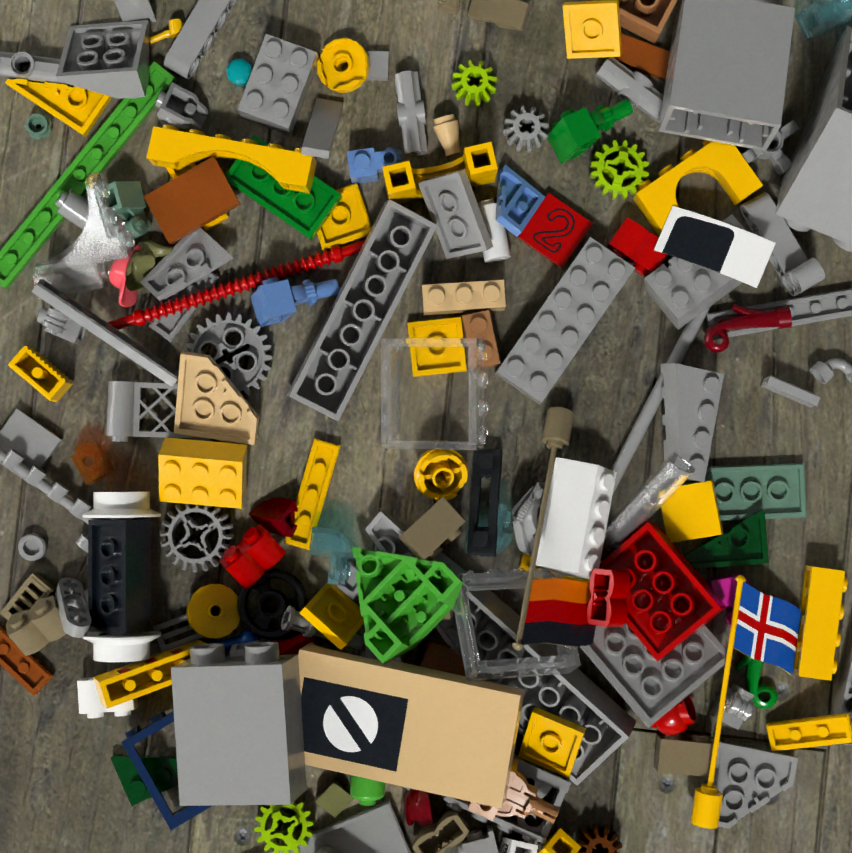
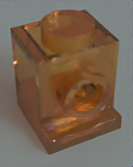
(101, 465)

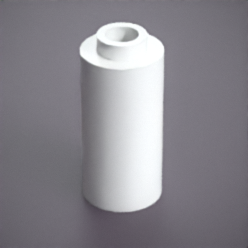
(496, 231)

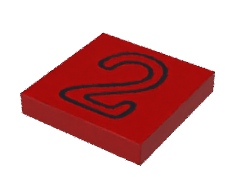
(555, 230)

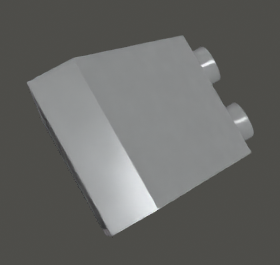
(819, 182)

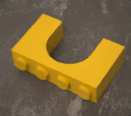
(715, 159)
(402, 180)

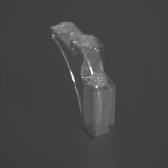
(102, 240)

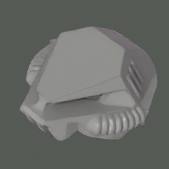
(525, 518)

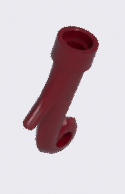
(750, 318)

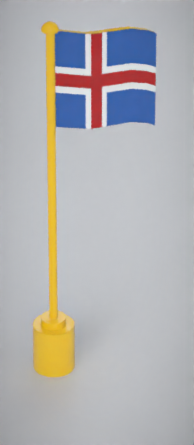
(764, 631)

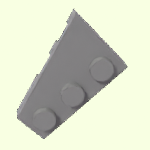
(188, 262)

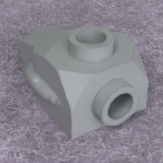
(180, 109)

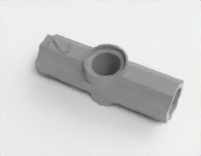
(41, 68)
(633, 87)
(411, 113)

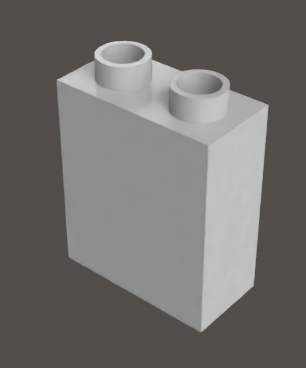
(728, 71)
(238, 726)

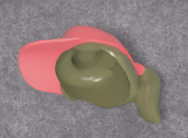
(130, 271)

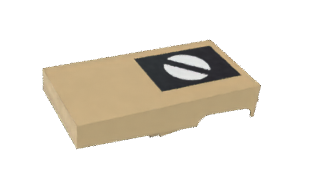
(408, 725)

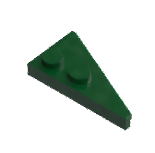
(738, 546)
(161, 768)

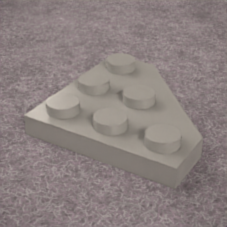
(750, 779)

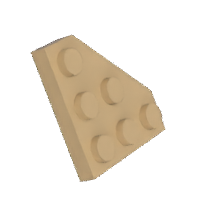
(211, 404)

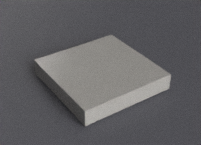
(28, 439)

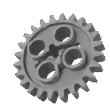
(216, 335)

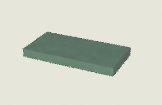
(767, 487)

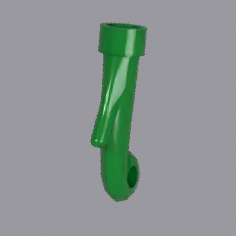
(753, 676)

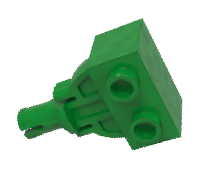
(580, 129)

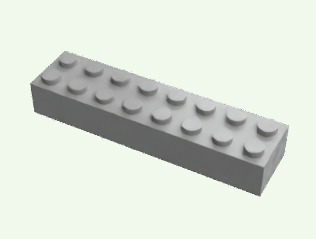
(362, 310)

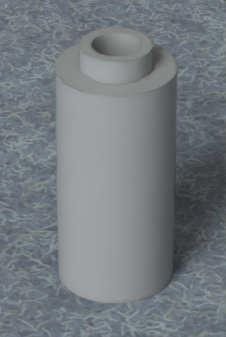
(73, 207)

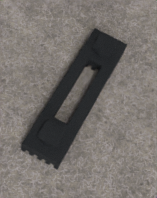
(483, 540)

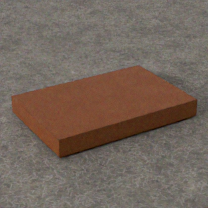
(192, 200)

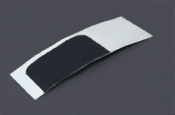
(715, 245)

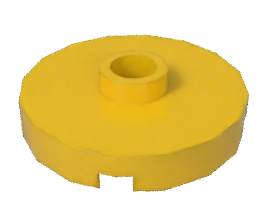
(331, 61)
(199, 612)

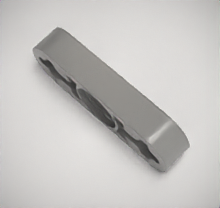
(69, 614)

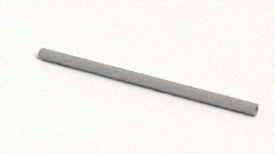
(654, 399)

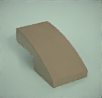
(504, 13)

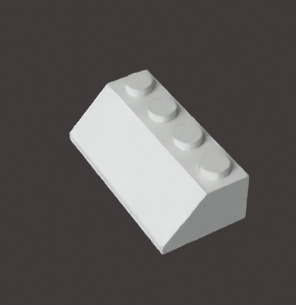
(575, 518)

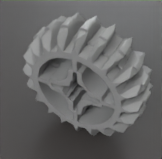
(204, 545)

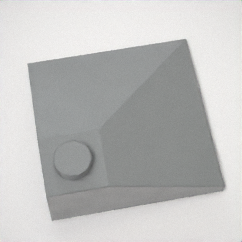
(107, 58)

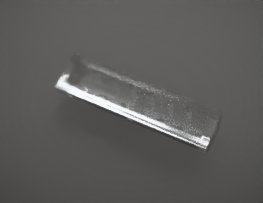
(647, 500)

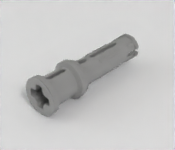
(295, 621)

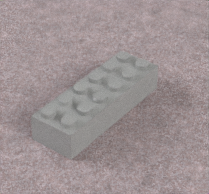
(565, 321)

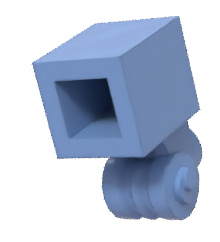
(366, 163)

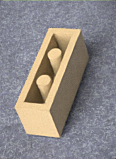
(463, 297)

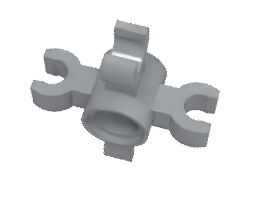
(780, 161)

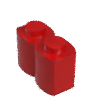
(637, 246)
(252, 556)
(608, 599)

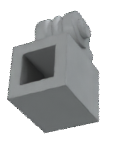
(61, 325)
(737, 706)

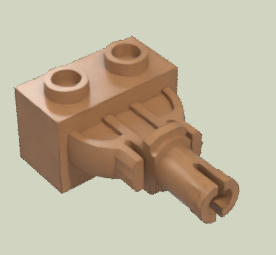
(520, 801)

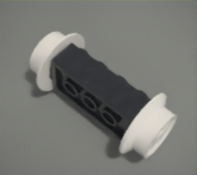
(120, 576)

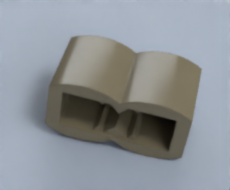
(36, 627)
(446, 832)

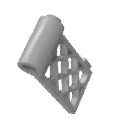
(125, 407)

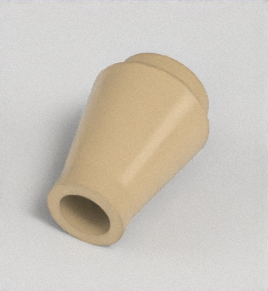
(447, 131)

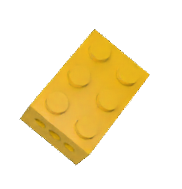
(202, 472)

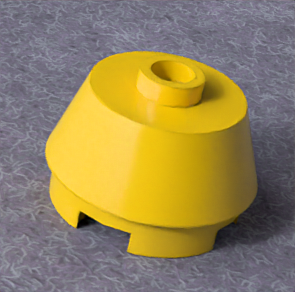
(440, 474)

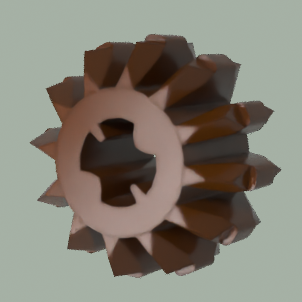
(607, 840)

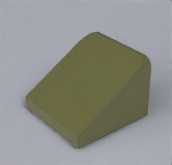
(334, 798)

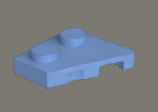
(515, 201)

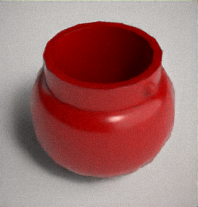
(677, 718)

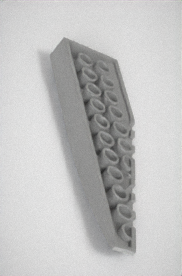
(495, 629)

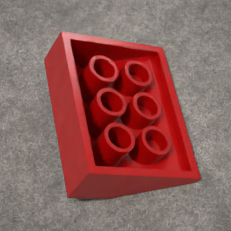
(665, 592)

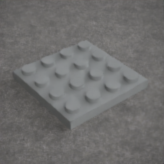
(650, 685)

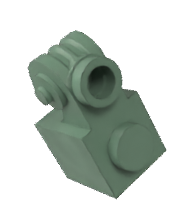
(129, 205)

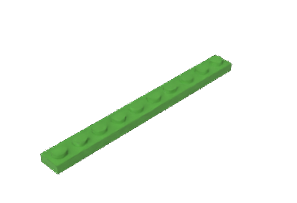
(92, 159)

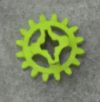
(608, 168)
(290, 837)

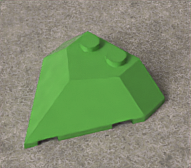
(401, 599)

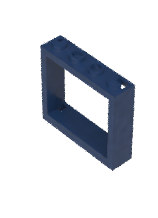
(136, 735)

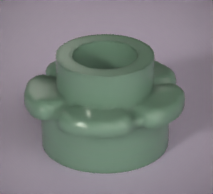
(31, 126)

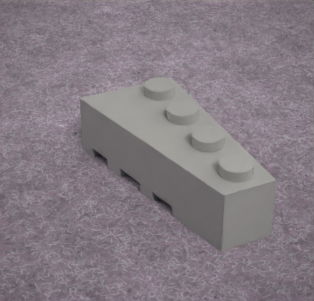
(690, 413)

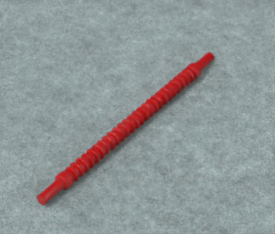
(140, 317)

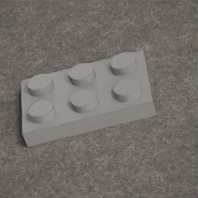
(456, 214)

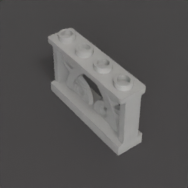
(544, 781)

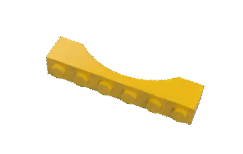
(179, 149)

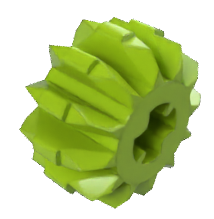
(473, 92)

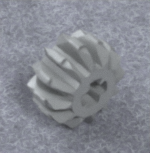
(526, 119)

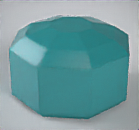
(239, 72)

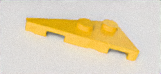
(70, 105)

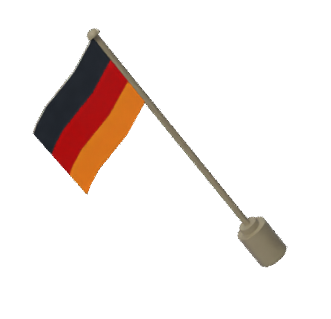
(554, 607)

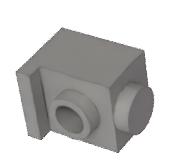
(479, 842)

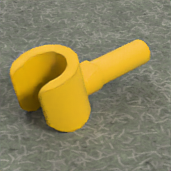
(175, 27)

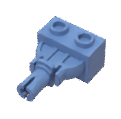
(277, 300)

